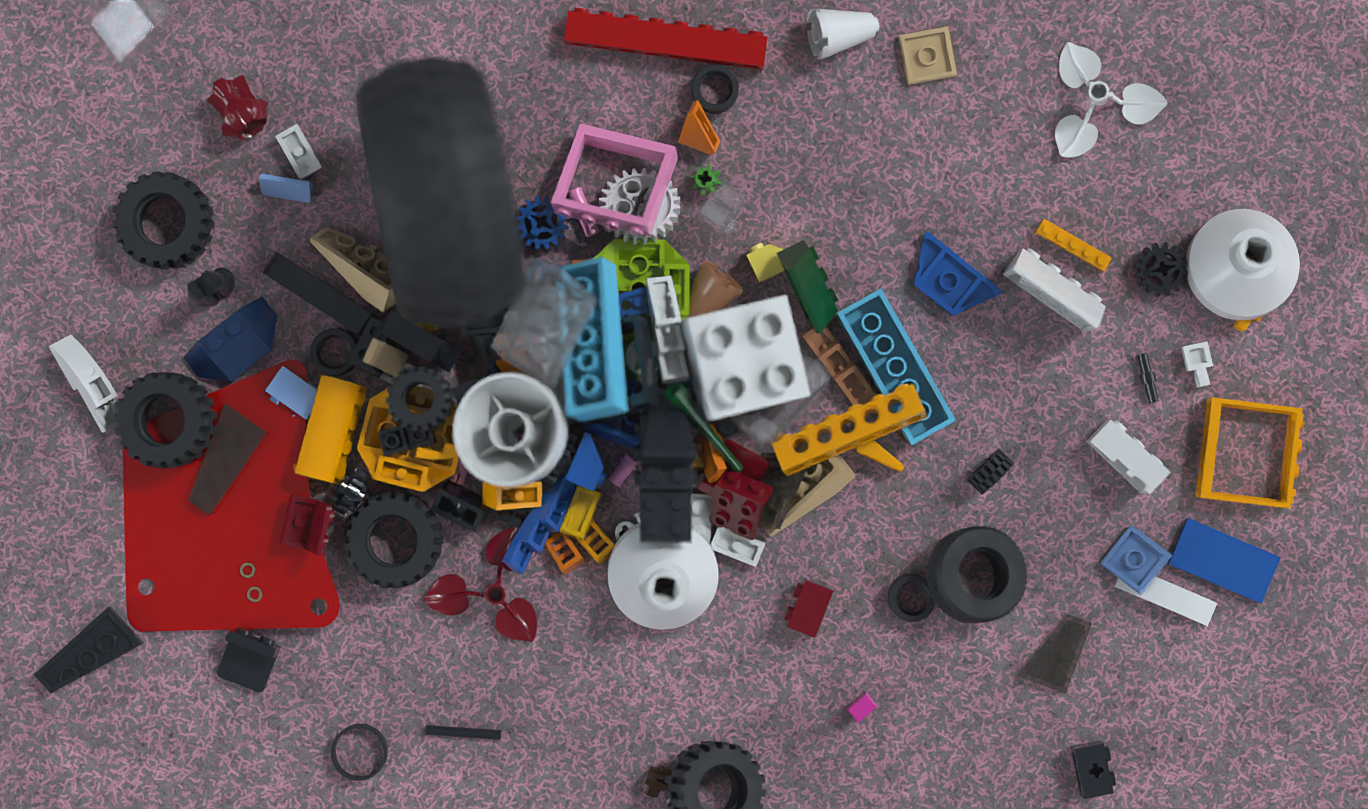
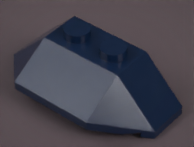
(235, 343)

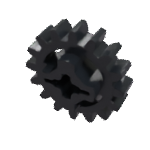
(1158, 260)
(565, 460)
(349, 493)

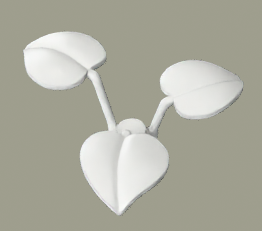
(1081, 65)

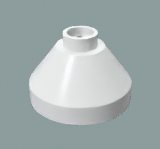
(1227, 279)
(489, 425)
(636, 567)

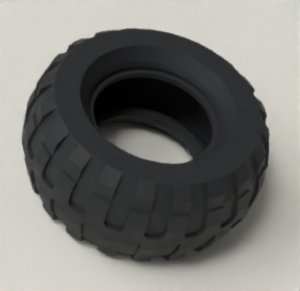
(441, 191)

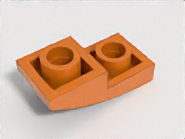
(714, 462)

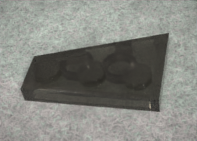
(783, 493)

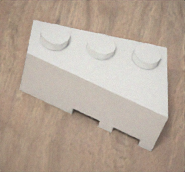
(1128, 456)

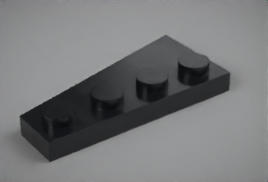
(93, 647)

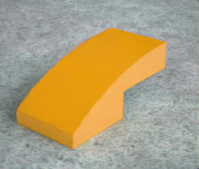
(448, 452)

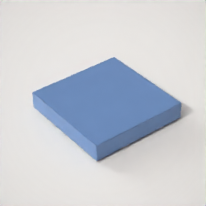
(1136, 559)

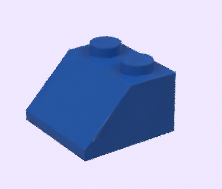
(587, 465)

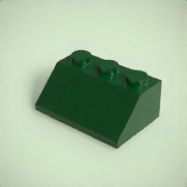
(809, 284)

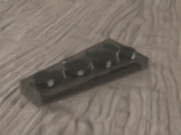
(226, 456)

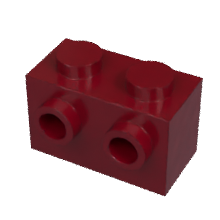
(808, 608)

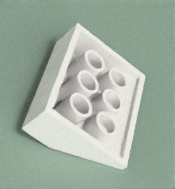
(1055, 290)

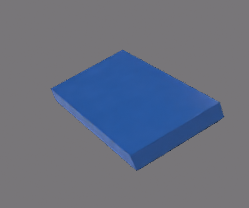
(1224, 560)

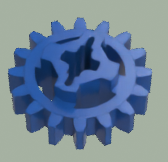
(535, 233)

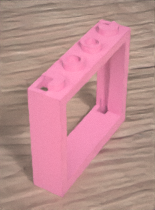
(625, 145)

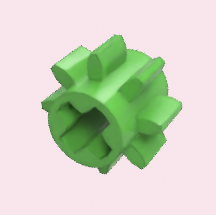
(702, 174)

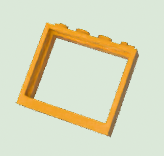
(1209, 445)

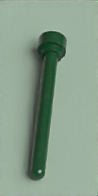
(678, 396)

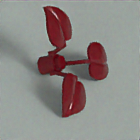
(514, 621)

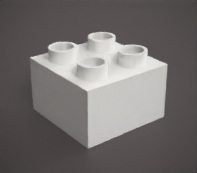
(744, 358)

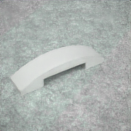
(1175, 599)

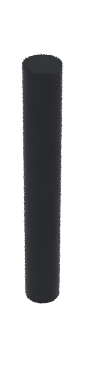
(463, 732)

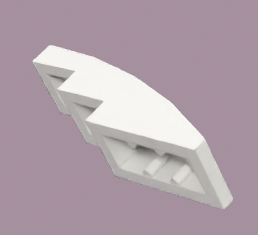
(666, 329)

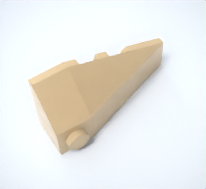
(359, 265)
(816, 487)

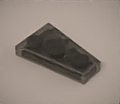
(1059, 655)

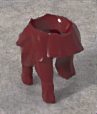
(242, 114)

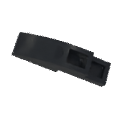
(485, 358)

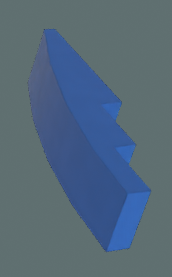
(538, 525)

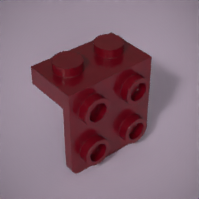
(753, 465)
(739, 503)
(306, 524)

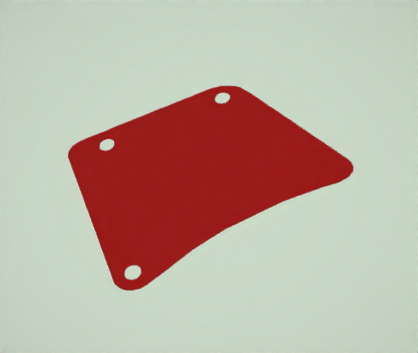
(200, 555)

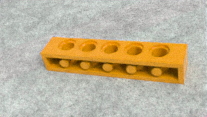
(863, 432)

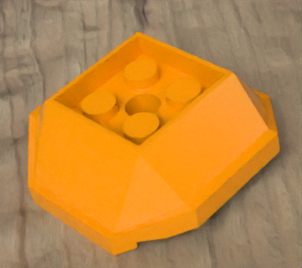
(404, 467)

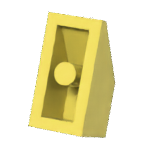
(764, 261)

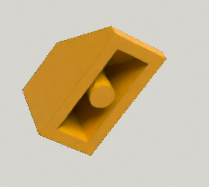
(504, 497)

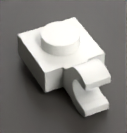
(1197, 359)

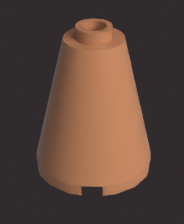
(711, 290)

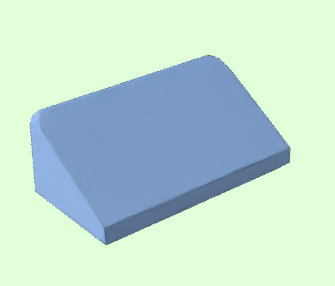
(286, 188)

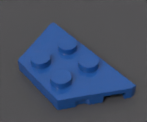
(950, 279)

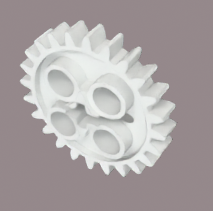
(619, 199)

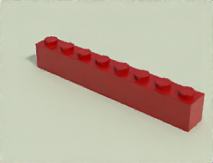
(665, 39)

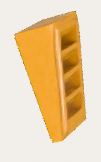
(877, 453)
(602, 557)

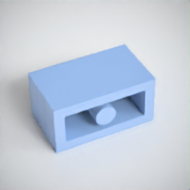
(292, 392)

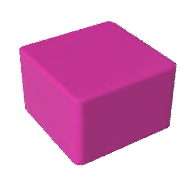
(861, 707)

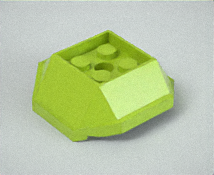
(646, 261)

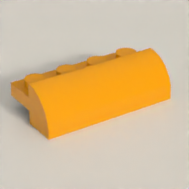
(331, 429)

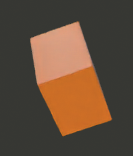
(698, 131)

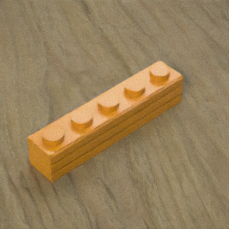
(1073, 245)

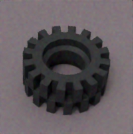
(990, 471)

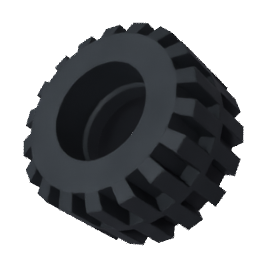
(398, 399)

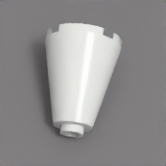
(839, 30)

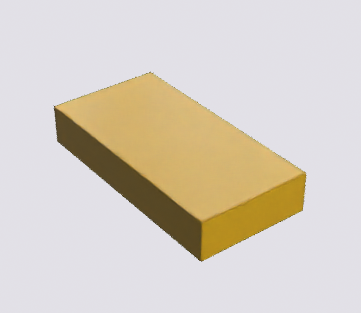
(580, 512)

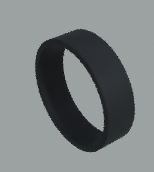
(333, 752)

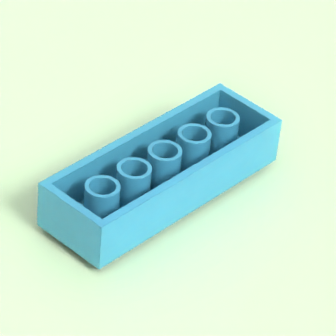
(893, 360)
(596, 365)

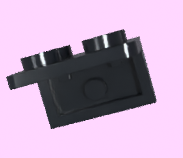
(248, 659)

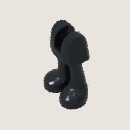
(205, 288)

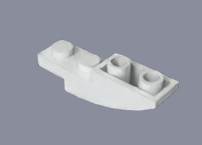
(89, 379)

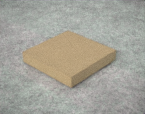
(927, 55)

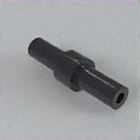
(1148, 378)

